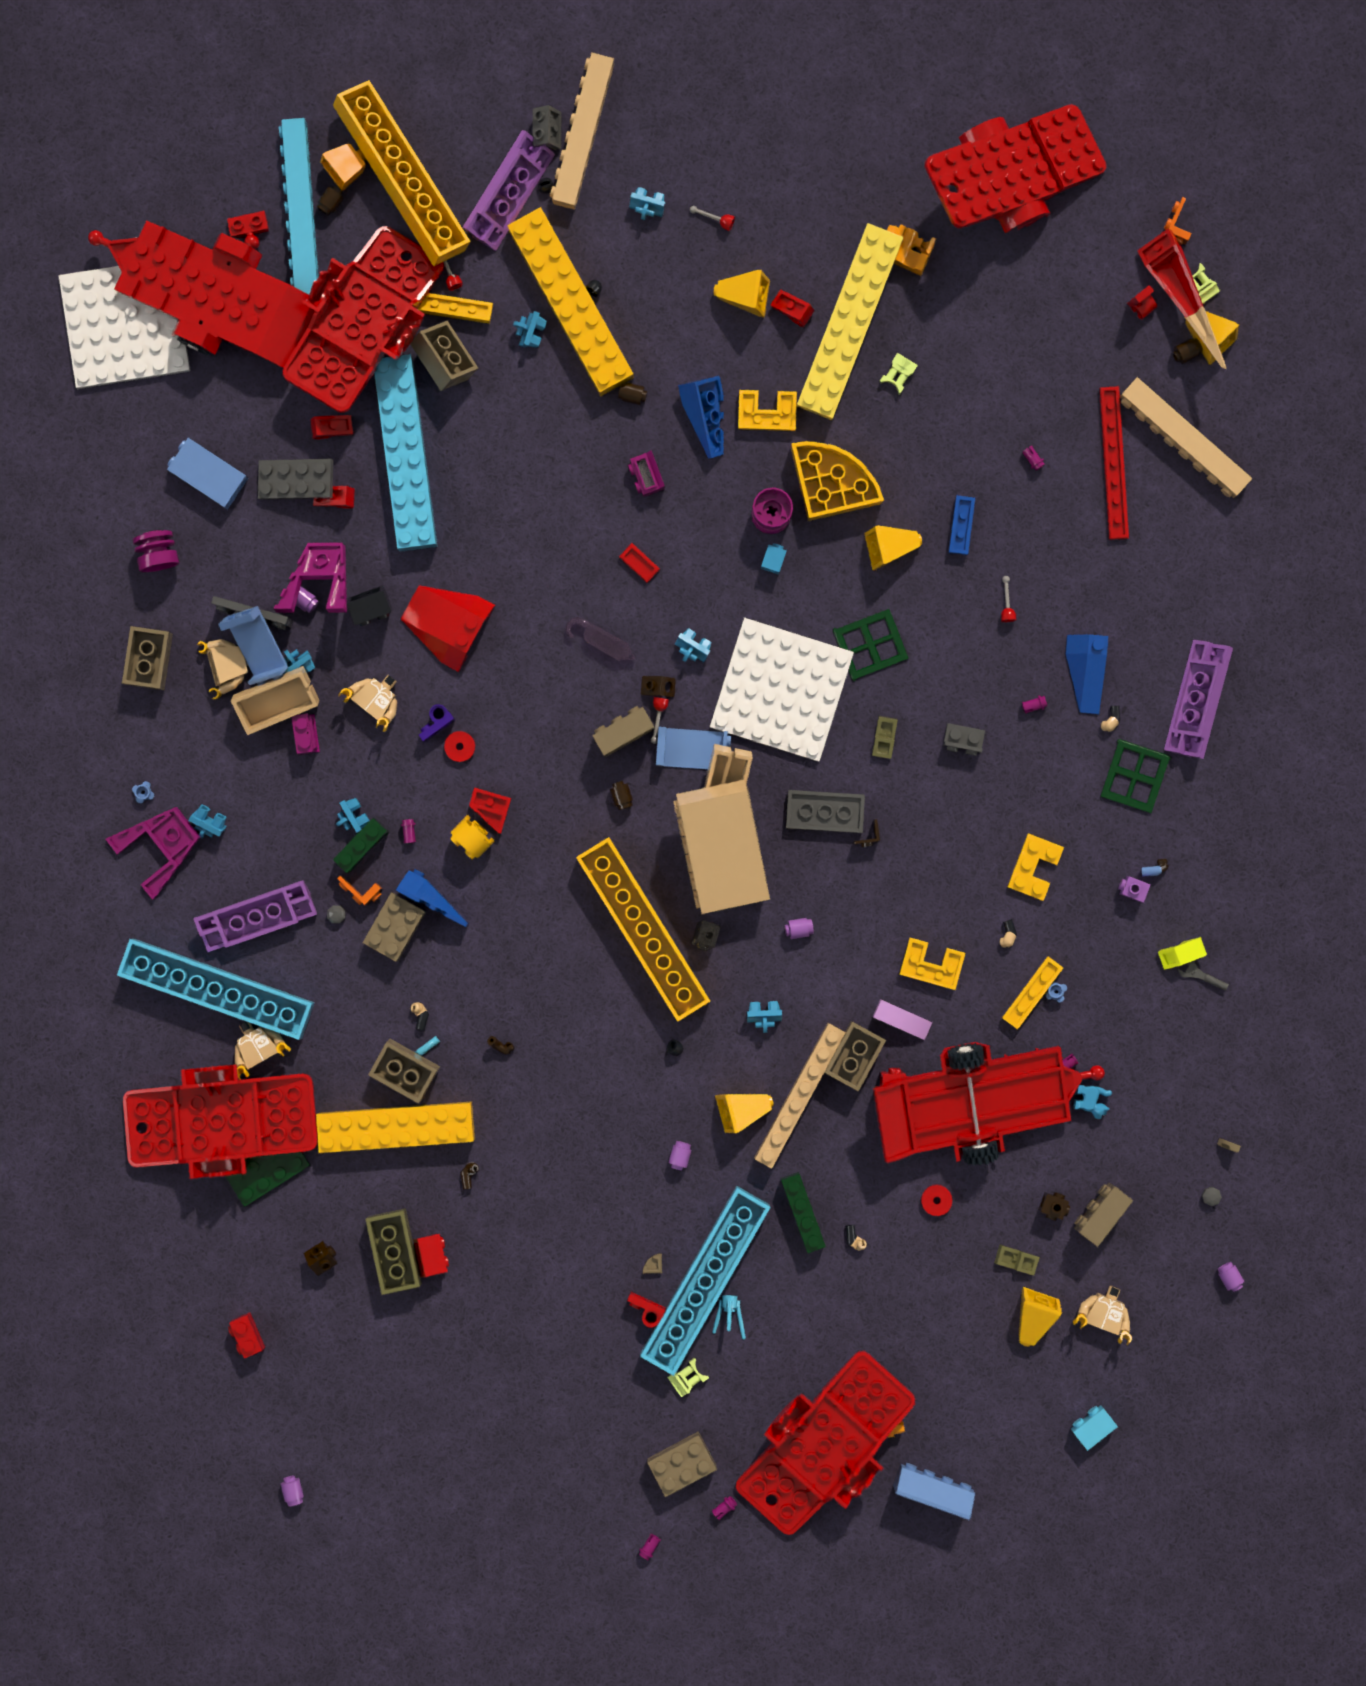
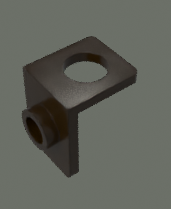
(656, 686)
(866, 843)

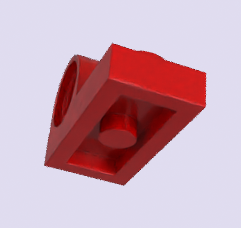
(1143, 303)
(793, 307)
(328, 426)
(342, 498)
(638, 1302)

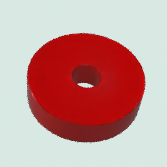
(459, 755)
(936, 1191)

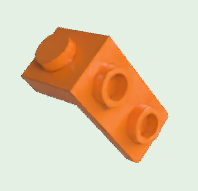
(1181, 235)
(372, 894)

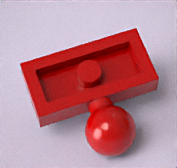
(247, 226)

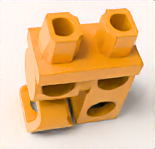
(906, 256)

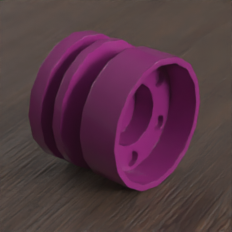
(777, 501)
(156, 555)

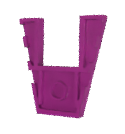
(318, 562)
(173, 837)

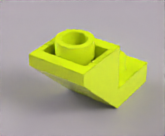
(1182, 953)

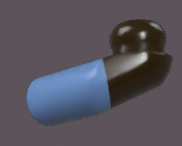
(1155, 870)

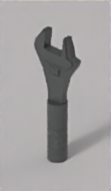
(1193, 971)

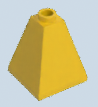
(745, 291)
(1225, 333)
(889, 544)
(742, 1110)
(1036, 1315)

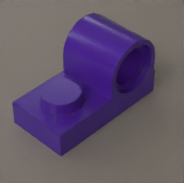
(430, 730)

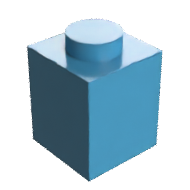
(773, 558)

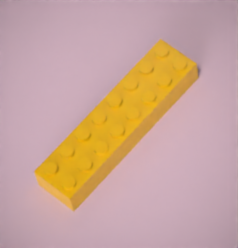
(395, 1127)

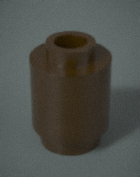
(330, 200)
(1187, 350)
(632, 393)
(621, 795)

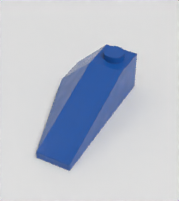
(702, 407)
(1087, 665)
(422, 891)

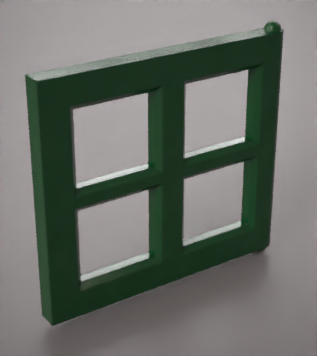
(870, 644)
(1135, 776)

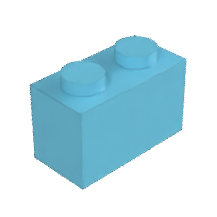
(1093, 1427)

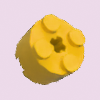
(471, 837)

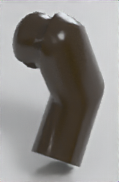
(499, 1046)
(466, 1174)

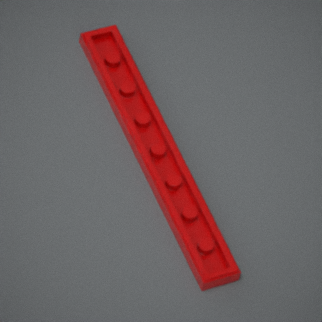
(1114, 463)

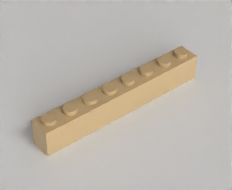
(583, 130)
(1185, 438)
(799, 1095)

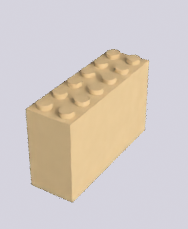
(721, 846)

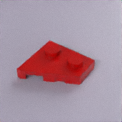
(490, 807)

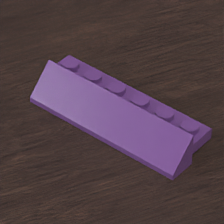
(508, 191)
(1198, 699)
(255, 916)

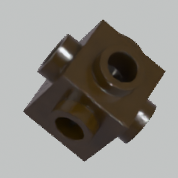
(1048, 1202)
(320, 1258)

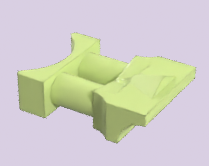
(1208, 288)
(903, 366)
(680, 1382)

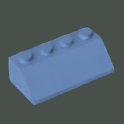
(934, 1490)

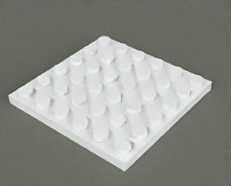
(115, 335)
(781, 689)

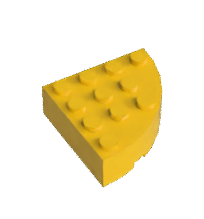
(833, 480)

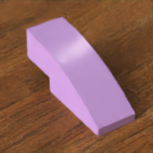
(902, 1019)

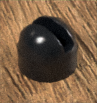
(546, 188)
(594, 287)
(674, 1047)

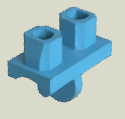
(647, 205)
(533, 322)
(691, 648)
(302, 660)
(348, 807)
(206, 824)
(764, 1018)

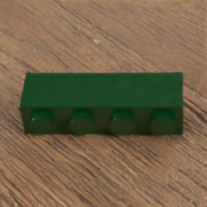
(803, 1212)

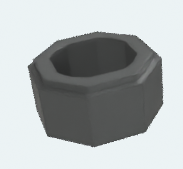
(336, 914)
(1211, 1196)

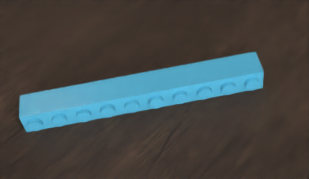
(299, 204)

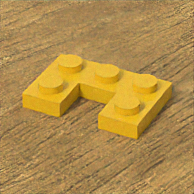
(779, 420)
(1022, 876)
(944, 975)

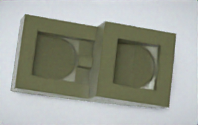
(884, 737)
(1016, 1260)

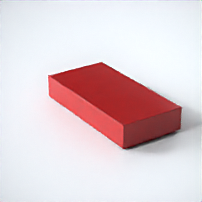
(639, 563)

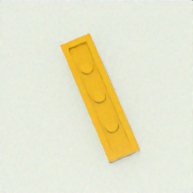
(456, 308)
(1032, 992)

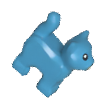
(1089, 1100)

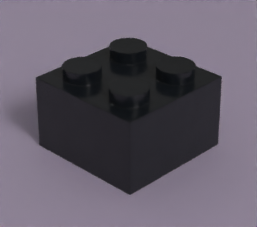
(369, 605)

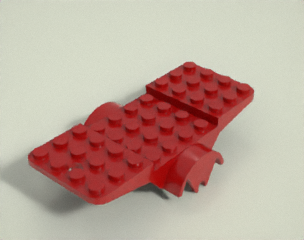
(1014, 169)
(361, 317)
(220, 1120)
(826, 1444)

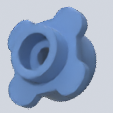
(138, 792)
(1060, 995)

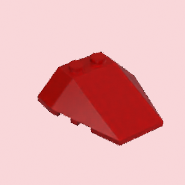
(446, 622)

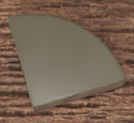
(1228, 1145)
(653, 1265)

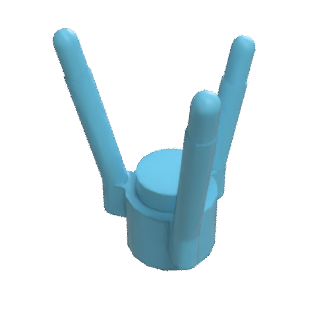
(729, 1303)

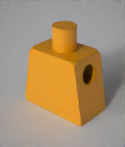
(343, 164)

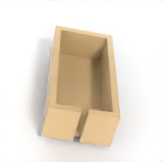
(275, 700)
(727, 765)

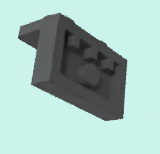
(547, 127)
(963, 738)

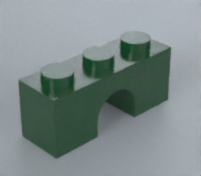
(360, 845)

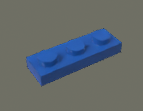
(961, 525)

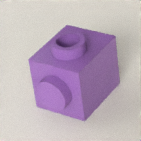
(1134, 889)

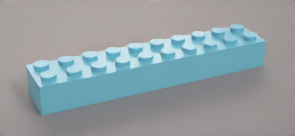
(405, 453)
(215, 988)
(705, 1280)

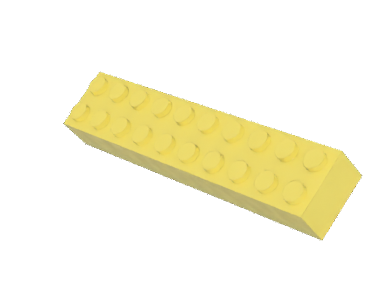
(849, 321)

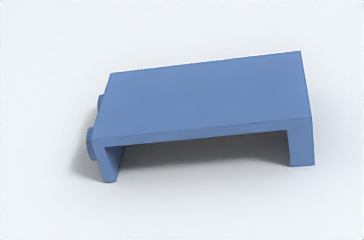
(207, 473)
(256, 644)
(688, 747)

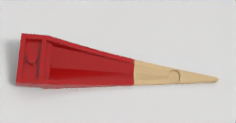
(1170, 268)

